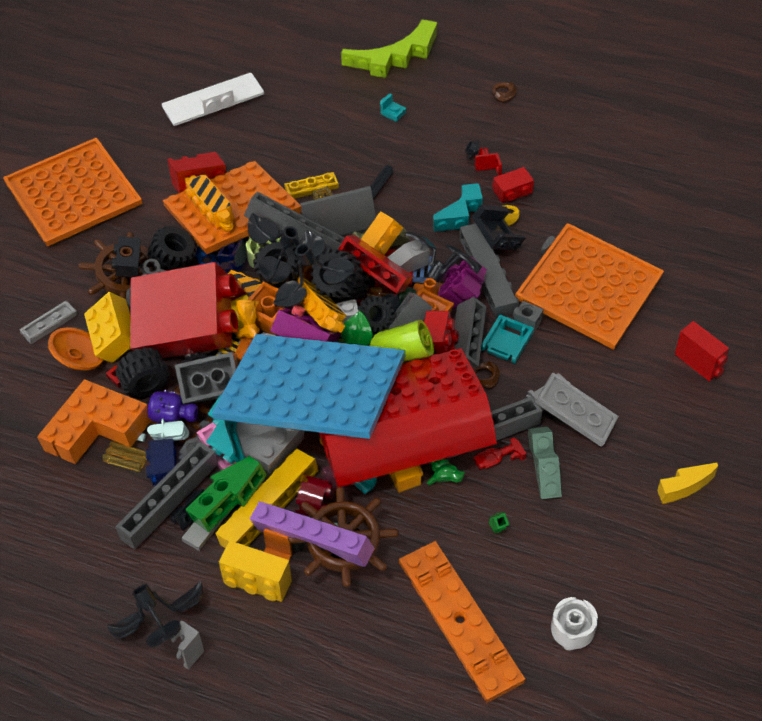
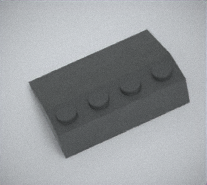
(343, 211)

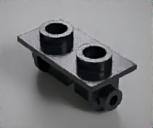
(181, 515)

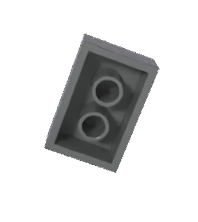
(206, 377)

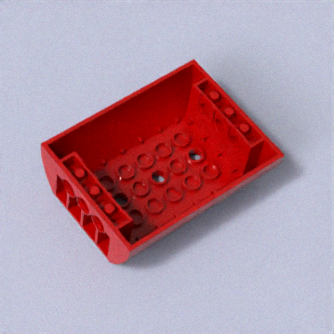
(419, 422)

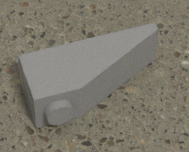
(411, 256)

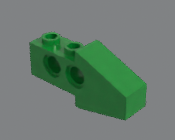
(229, 487)

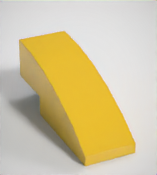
(686, 482)

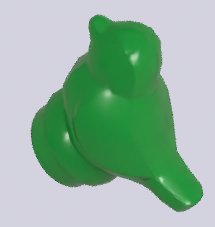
(445, 472)

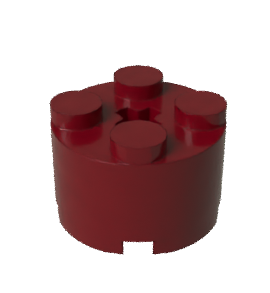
(315, 492)

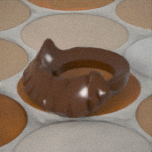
(504, 96)
(493, 368)

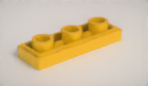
(306, 186)

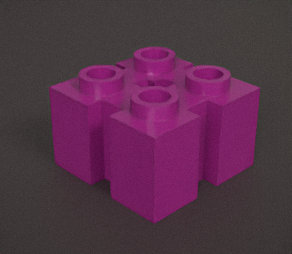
(461, 283)

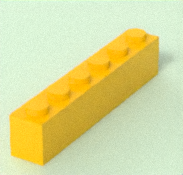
(276, 491)

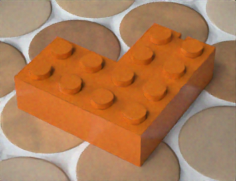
(90, 413)

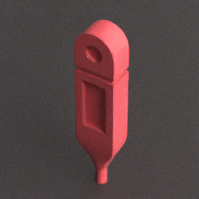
(299, 310)

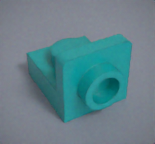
(391, 109)

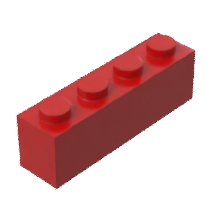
(377, 264)

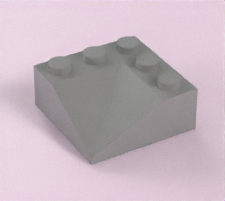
(268, 443)

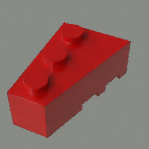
(203, 164)

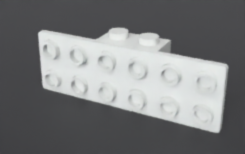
(212, 99)

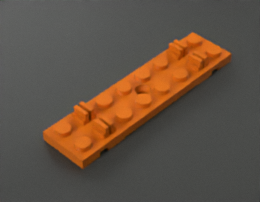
(472, 640)

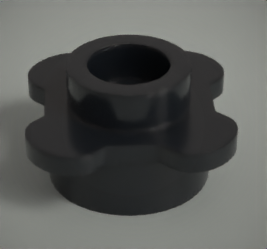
(472, 148)

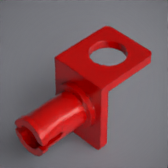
(488, 161)

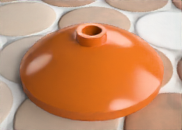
(73, 349)

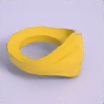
(512, 218)

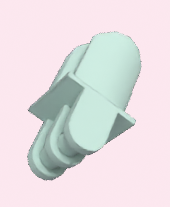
(168, 430)

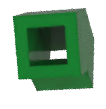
(499, 517)

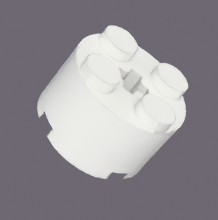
(574, 623)

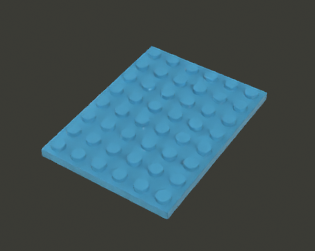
(310, 385)

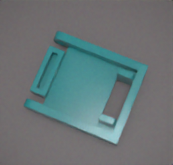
(505, 343)

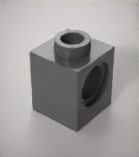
(528, 315)

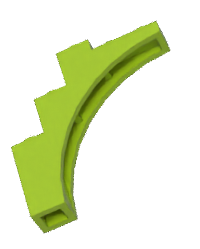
(398, 54)

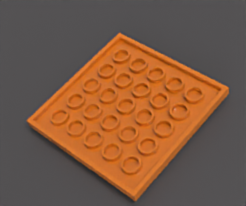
(238, 188)
(72, 191)
(590, 285)

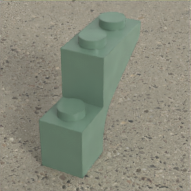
(545, 462)

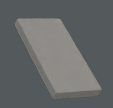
(576, 409)

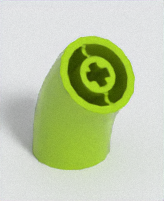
(410, 337)

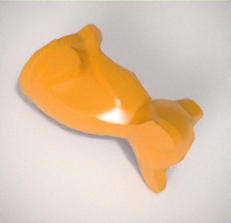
(247, 313)

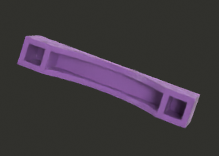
(342, 542)

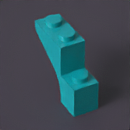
(457, 214)
(225, 439)

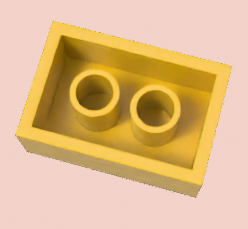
(109, 327)
(255, 571)

